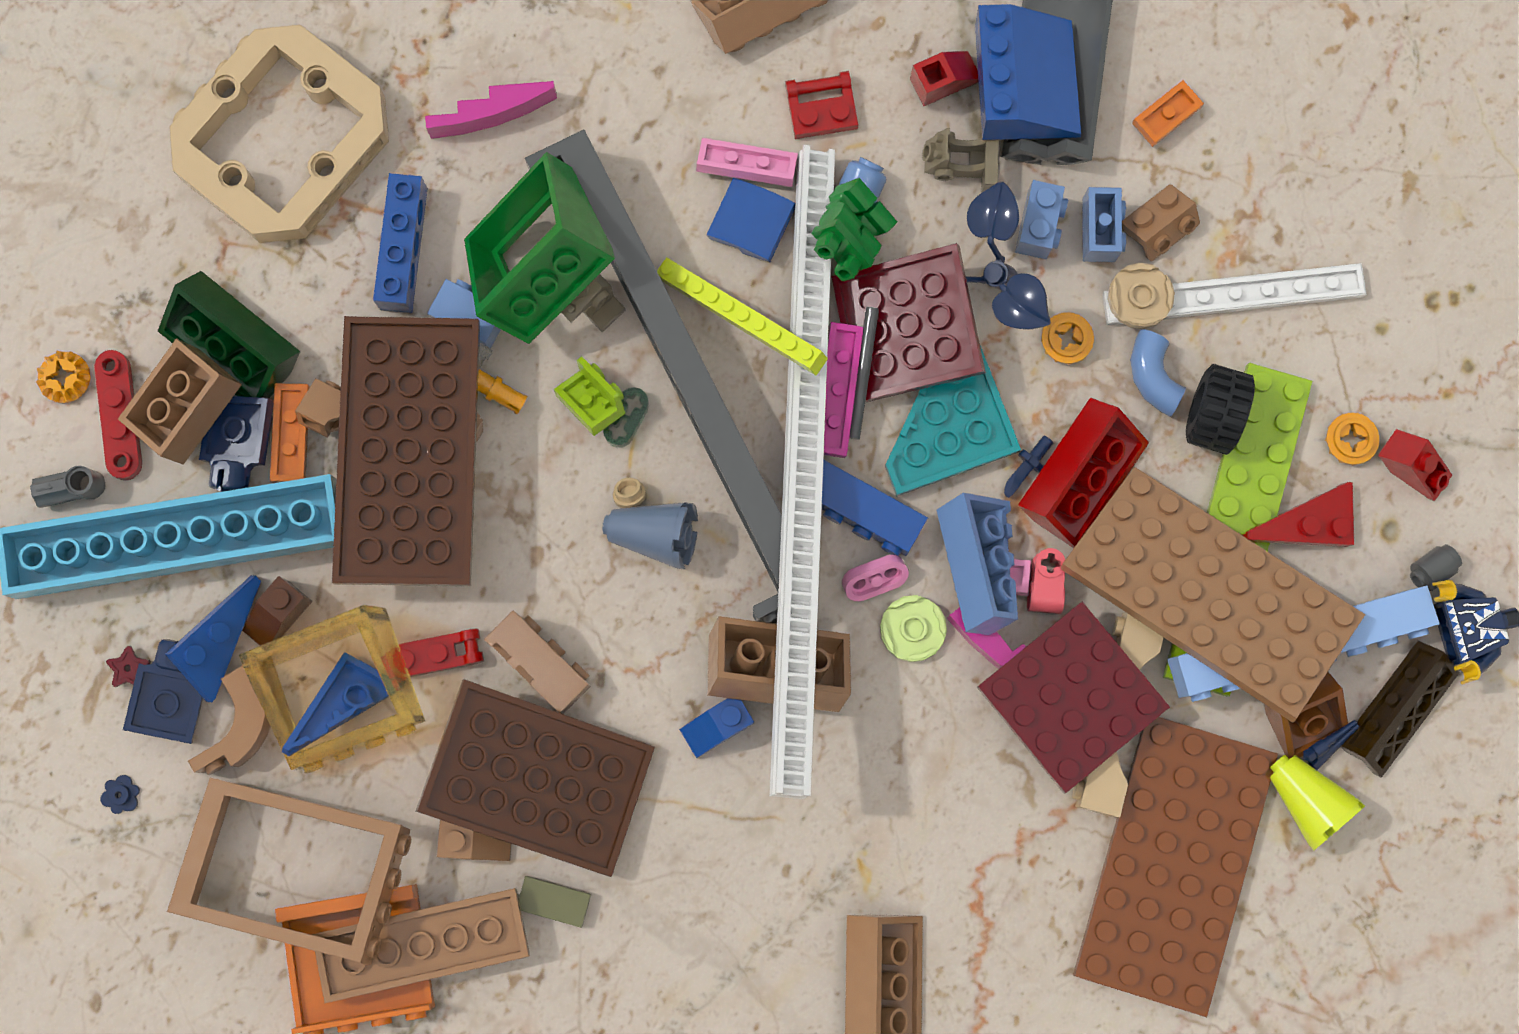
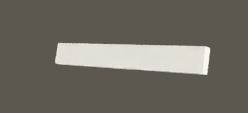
(1262, 291)

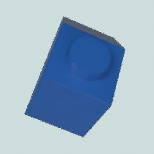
(716, 726)

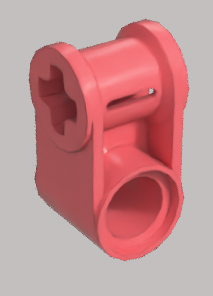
(1045, 587)

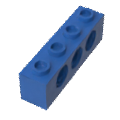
(400, 243)

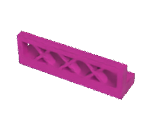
(841, 379)

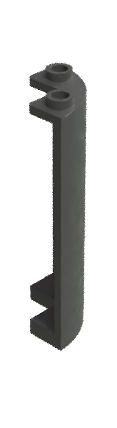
(1090, 38)

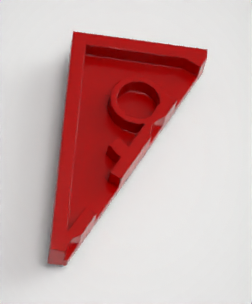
(1320, 521)

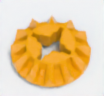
(1082, 335)
(74, 385)
(1362, 428)

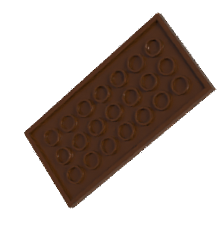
(406, 451)

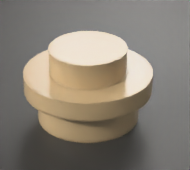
(629, 493)

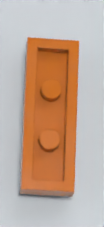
(288, 436)

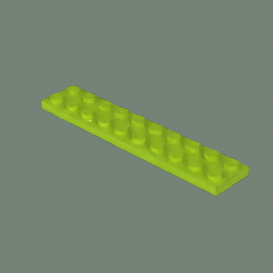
(1257, 469)

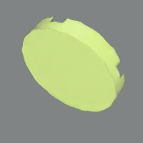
(913, 628)

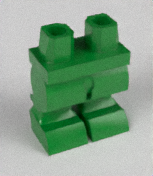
(850, 228)

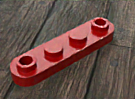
(114, 394)

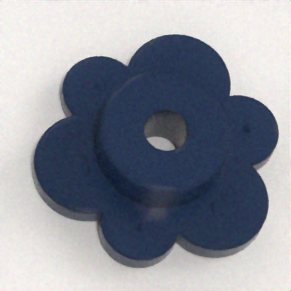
(128, 792)

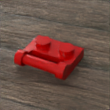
(822, 115)

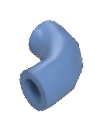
(1150, 374)

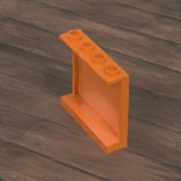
(307, 996)

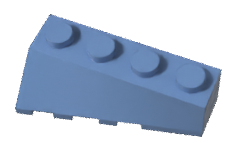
(980, 560)

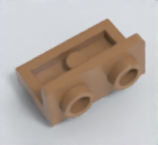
(1162, 221)

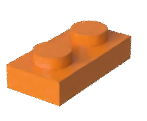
(1167, 113)

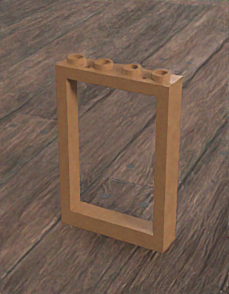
(376, 906)

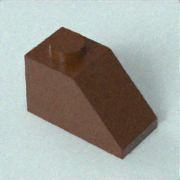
(275, 611)

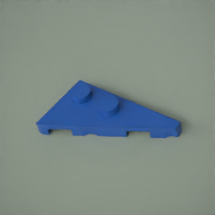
(208, 647)
(344, 695)

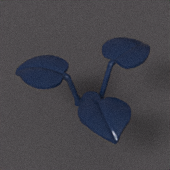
(1023, 296)

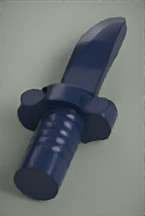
(1030, 462)

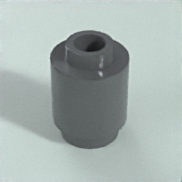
(1435, 566)

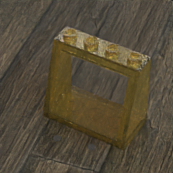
(386, 654)

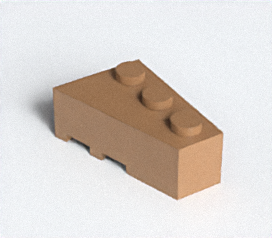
(538, 661)

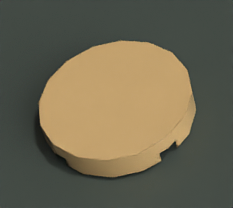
(1141, 296)

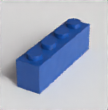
(869, 511)

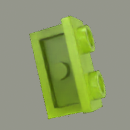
(591, 397)

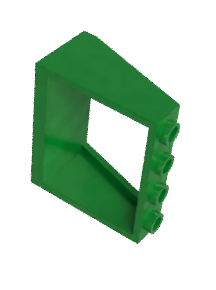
(554, 269)

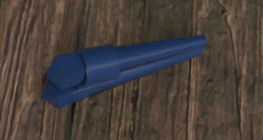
(1324, 748)

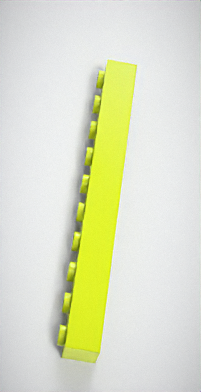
(742, 316)

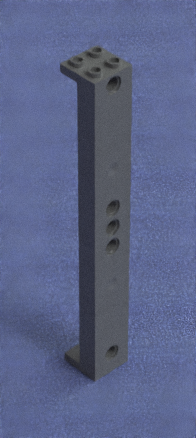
(679, 360)

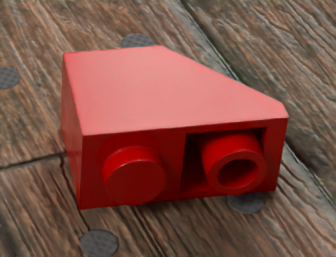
(943, 75)
(1416, 463)

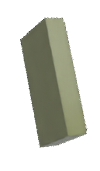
(554, 901)

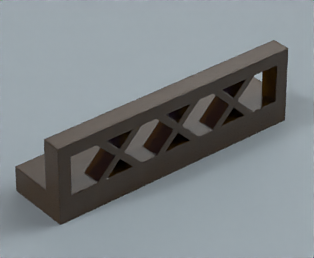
(1397, 704)

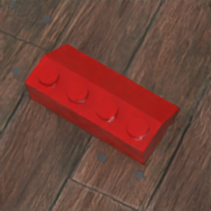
(1084, 471)

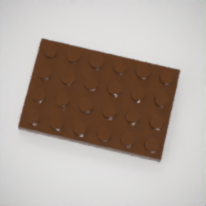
(535, 778)

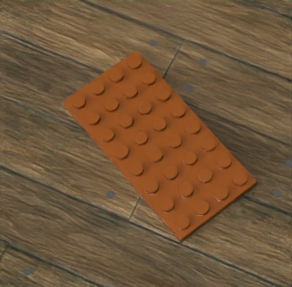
(1176, 866)

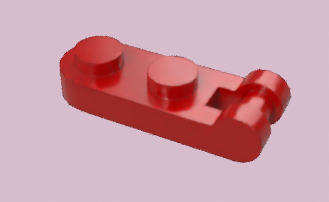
(440, 652)

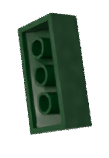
(229, 335)

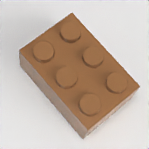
(179, 402)

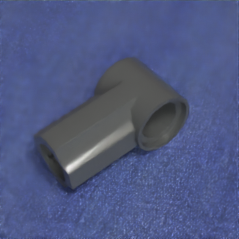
(66, 487)

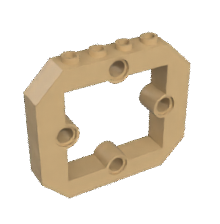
(242, 72)

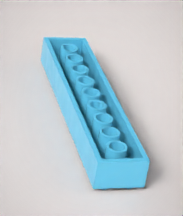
(167, 537)

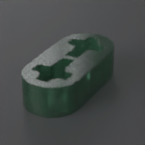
(633, 421)

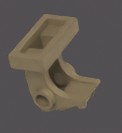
(982, 158)
(603, 304)

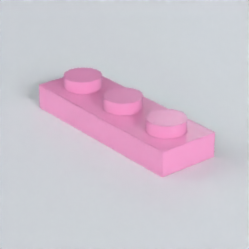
(746, 162)

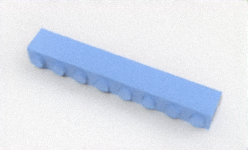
(1384, 620)

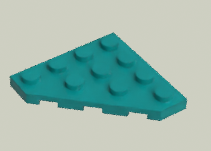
(951, 432)

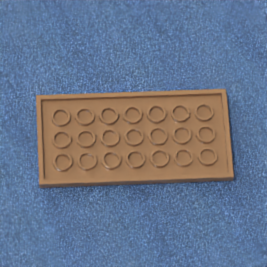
(1213, 593)

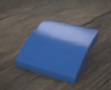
(751, 219)

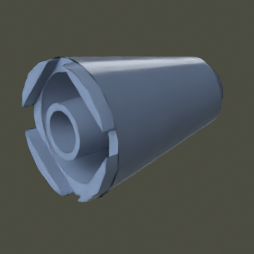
(655, 531)

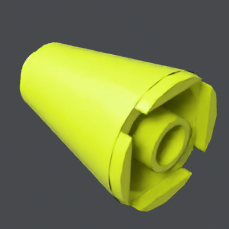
(1313, 799)

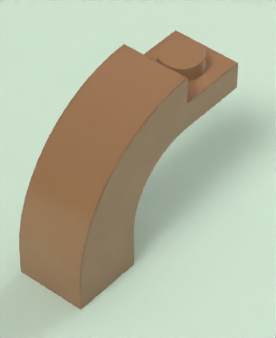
(246, 733)

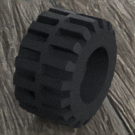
(1220, 409)

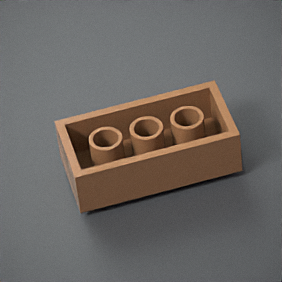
(744, 663)

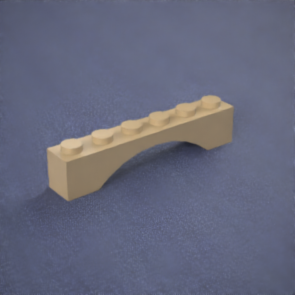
(1106, 786)

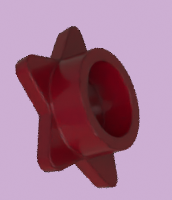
(118, 665)

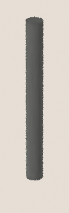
(865, 359)

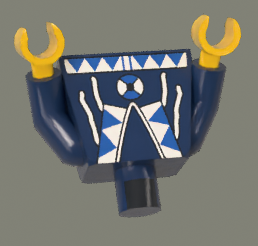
(1472, 627)

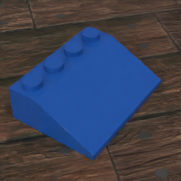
(1026, 74)

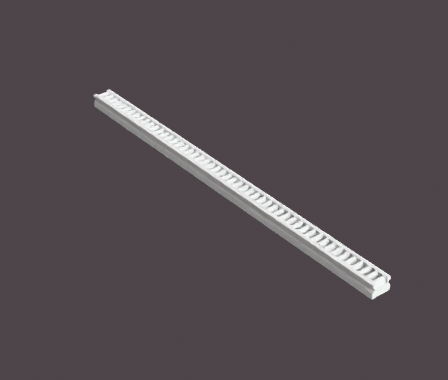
(802, 491)

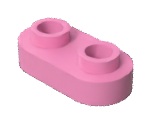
(875, 578)

